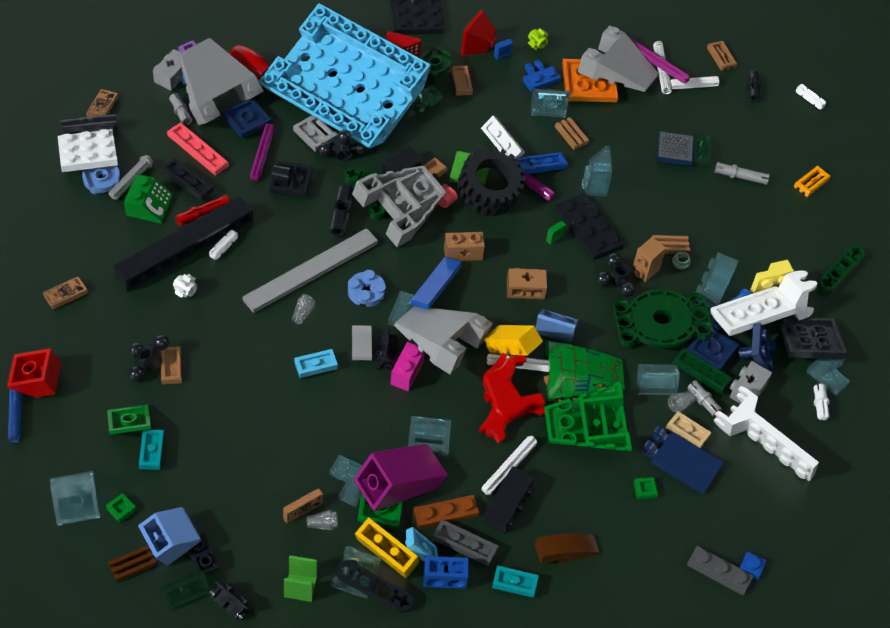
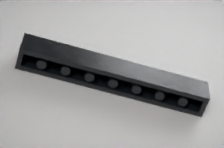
(182, 244)

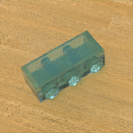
(717, 279)

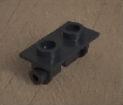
(387, 342)
(225, 594)

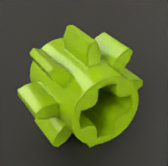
(538, 38)

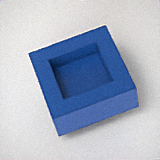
(503, 49)
(753, 565)

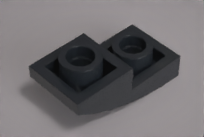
(203, 556)

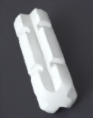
(811, 96)
(223, 245)

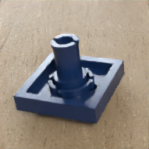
(761, 349)

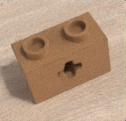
(464, 246)
(648, 259)
(526, 283)

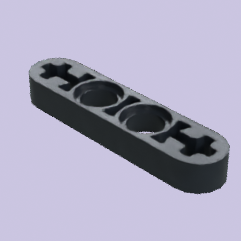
(375, 583)

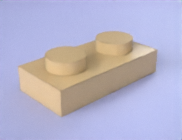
(688, 429)

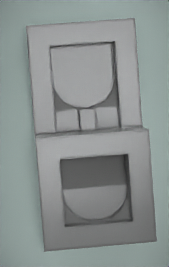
(361, 342)

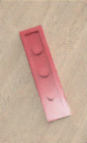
(198, 148)

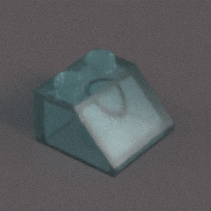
(549, 102)
(598, 173)
(74, 498)

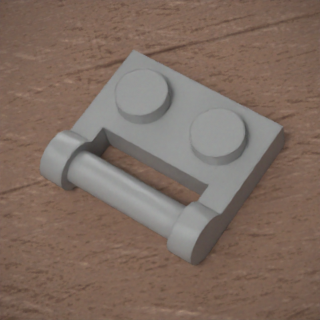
(312, 135)

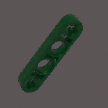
(840, 269)

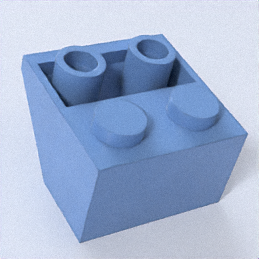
(169, 534)

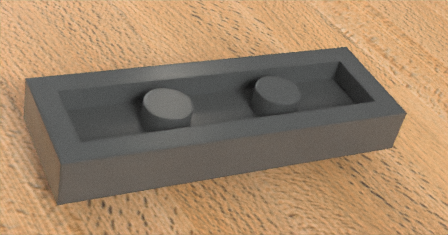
(465, 542)
(720, 570)

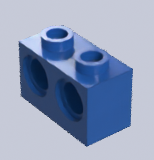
(445, 572)

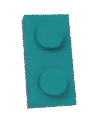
(151, 449)
(515, 581)

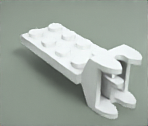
(767, 305)
(760, 430)

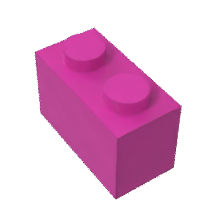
(407, 367)

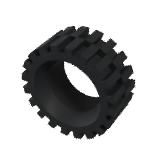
(483, 197)

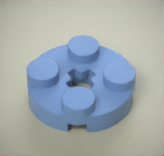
(101, 185)
(366, 279)

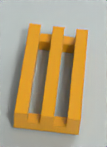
(804, 188)

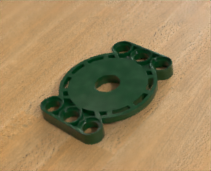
(662, 301)

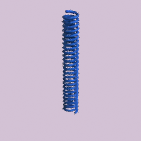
(16, 407)

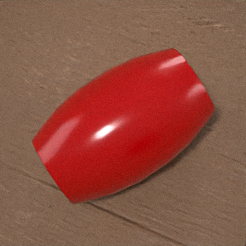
(251, 60)

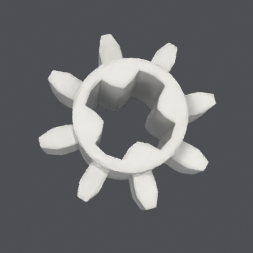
(185, 285)

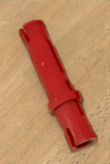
(196, 212)

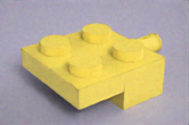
(772, 277)

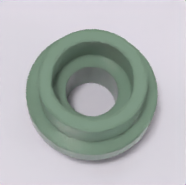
(681, 260)

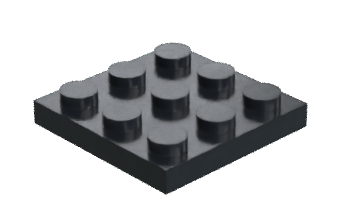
(416, 17)
(812, 338)

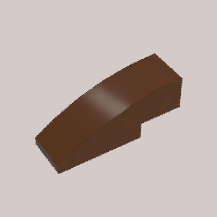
(565, 547)

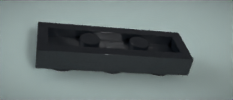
(187, 179)

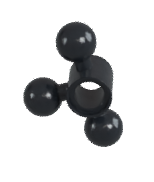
(342, 147)
(619, 276)
(147, 356)

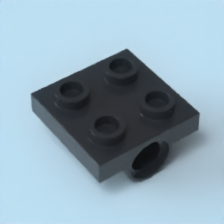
(290, 179)

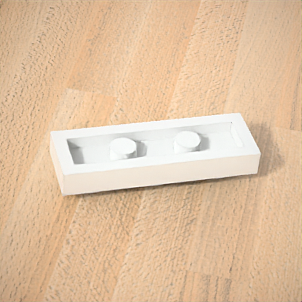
(501, 137)

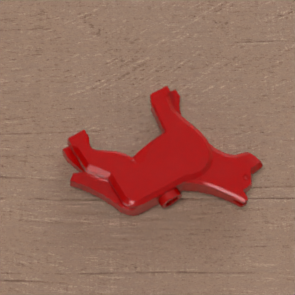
(505, 399)

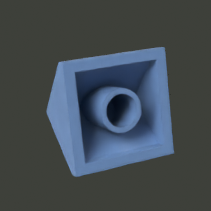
(556, 326)

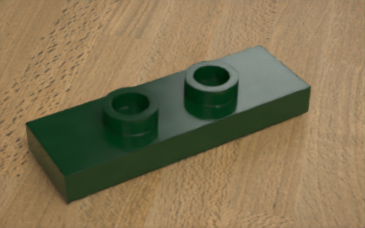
(702, 370)

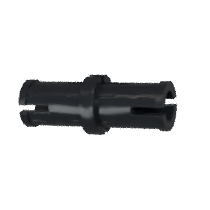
(754, 86)

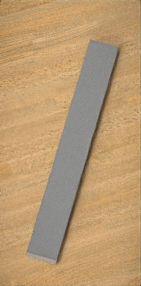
(309, 270)

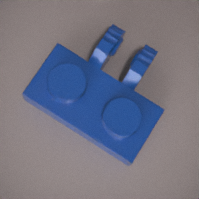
(541, 78)

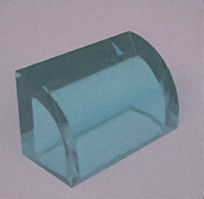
(657, 379)

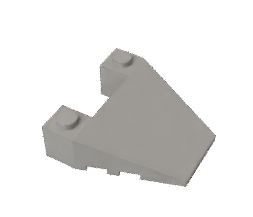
(620, 63)
(209, 74)
(405, 195)
(437, 331)

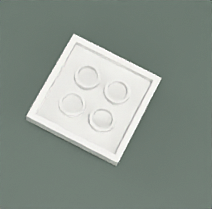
(87, 150)

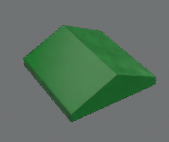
(128, 419)
(386, 518)

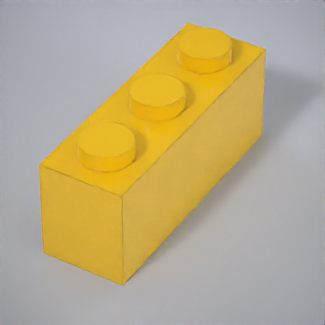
(513, 339)
(387, 548)

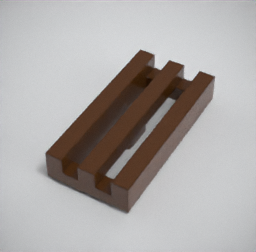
(130, 560)

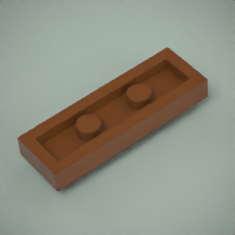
(449, 510)

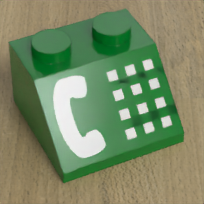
(147, 199)

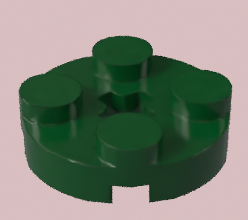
(444, 62)

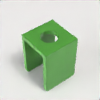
(301, 578)

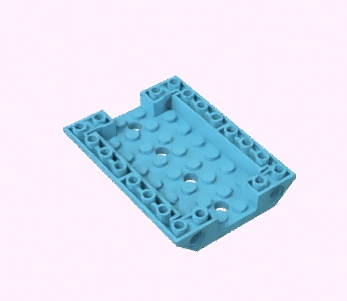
(361, 61)

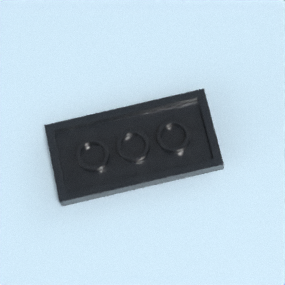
(589, 226)

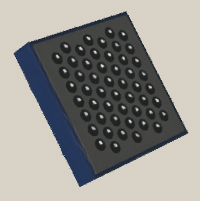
(675, 148)

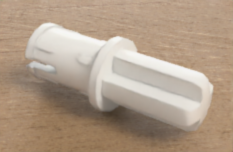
(821, 402)

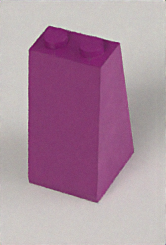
(399, 475)

